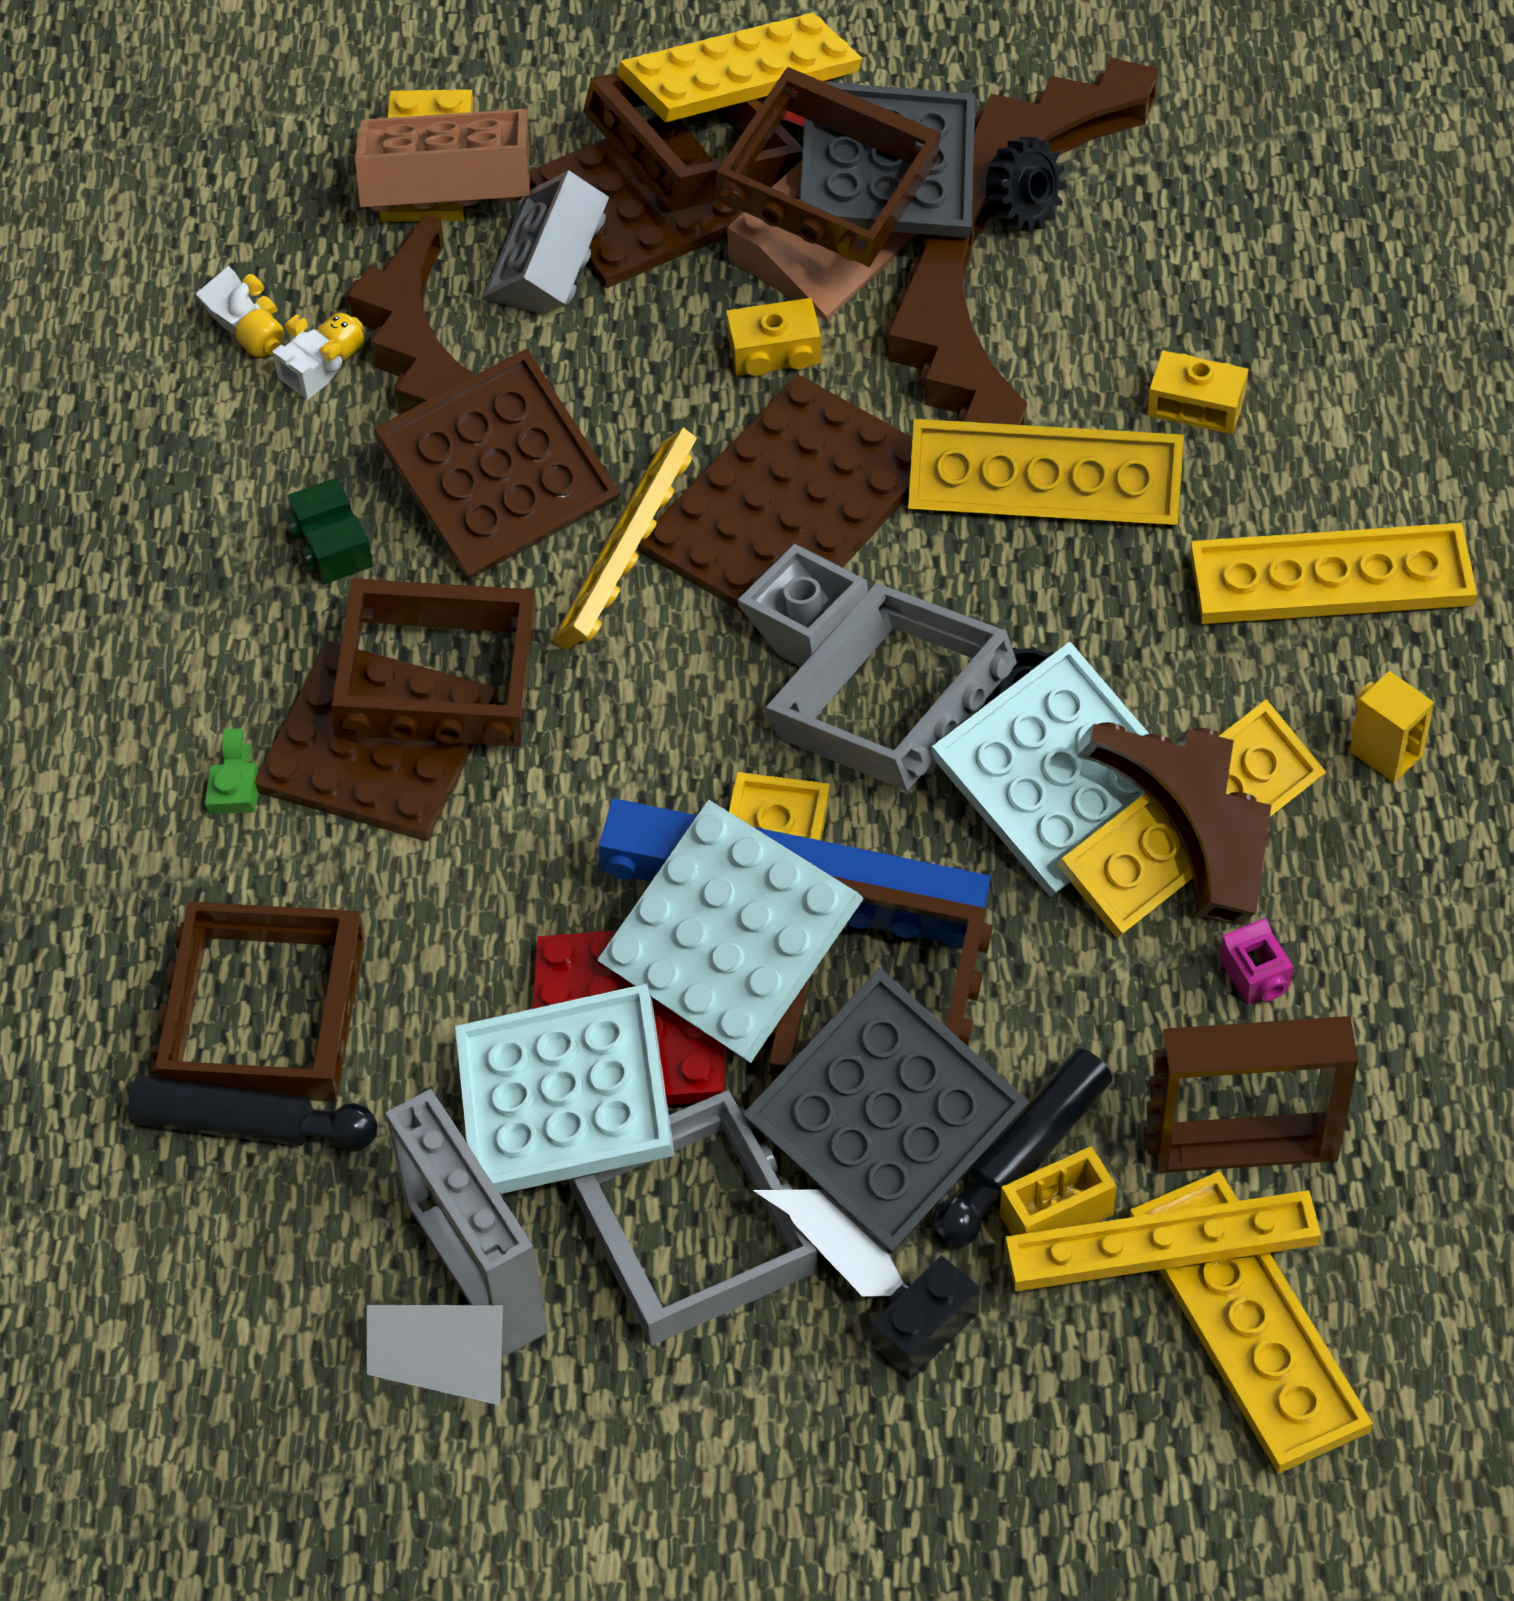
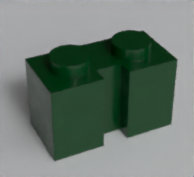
(329, 530)

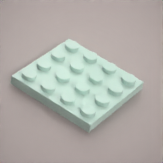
(1023, 765)
(730, 930)
(564, 1089)

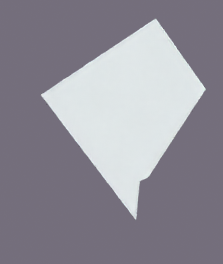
(840, 1239)

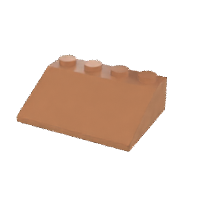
(443, 159)
(801, 267)

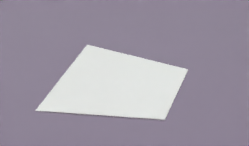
(438, 1347)

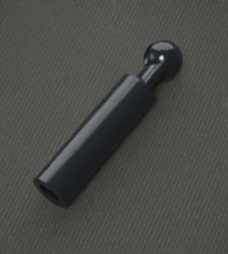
(246, 1114)
(1023, 1145)

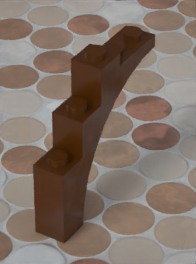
(394, 308)

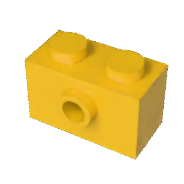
(762, 348)
(1197, 392)
(1390, 726)
(1059, 1195)

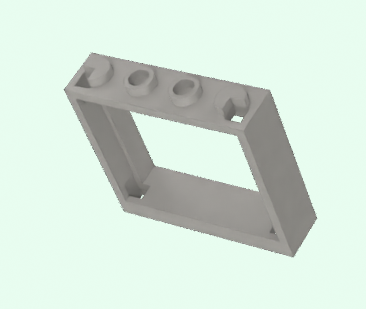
(847, 650)
(688, 1127)
(467, 1218)

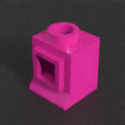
(1256, 982)

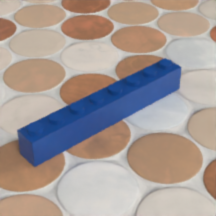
(643, 836)

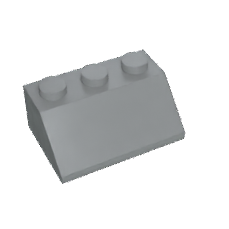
(548, 245)

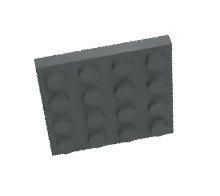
(859, 180)
(886, 1109)

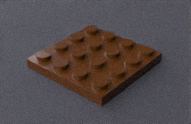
(638, 225)
(496, 464)
(368, 778)

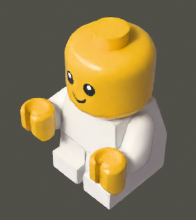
(232, 308)
(316, 355)

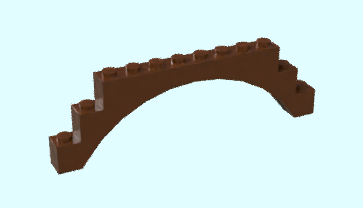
(932, 313)

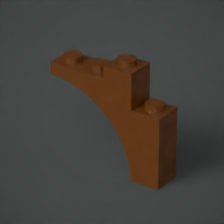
(1189, 784)

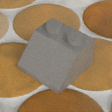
(801, 602)

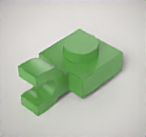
(232, 784)

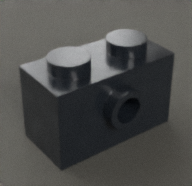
(924, 1317)

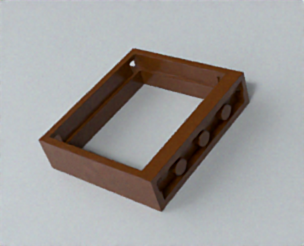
(849, 117)
(679, 187)
(443, 608)
(264, 924)
(967, 980)
(1251, 1049)

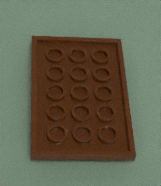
(796, 475)

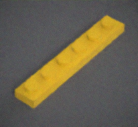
(619, 552)
(1162, 1240)

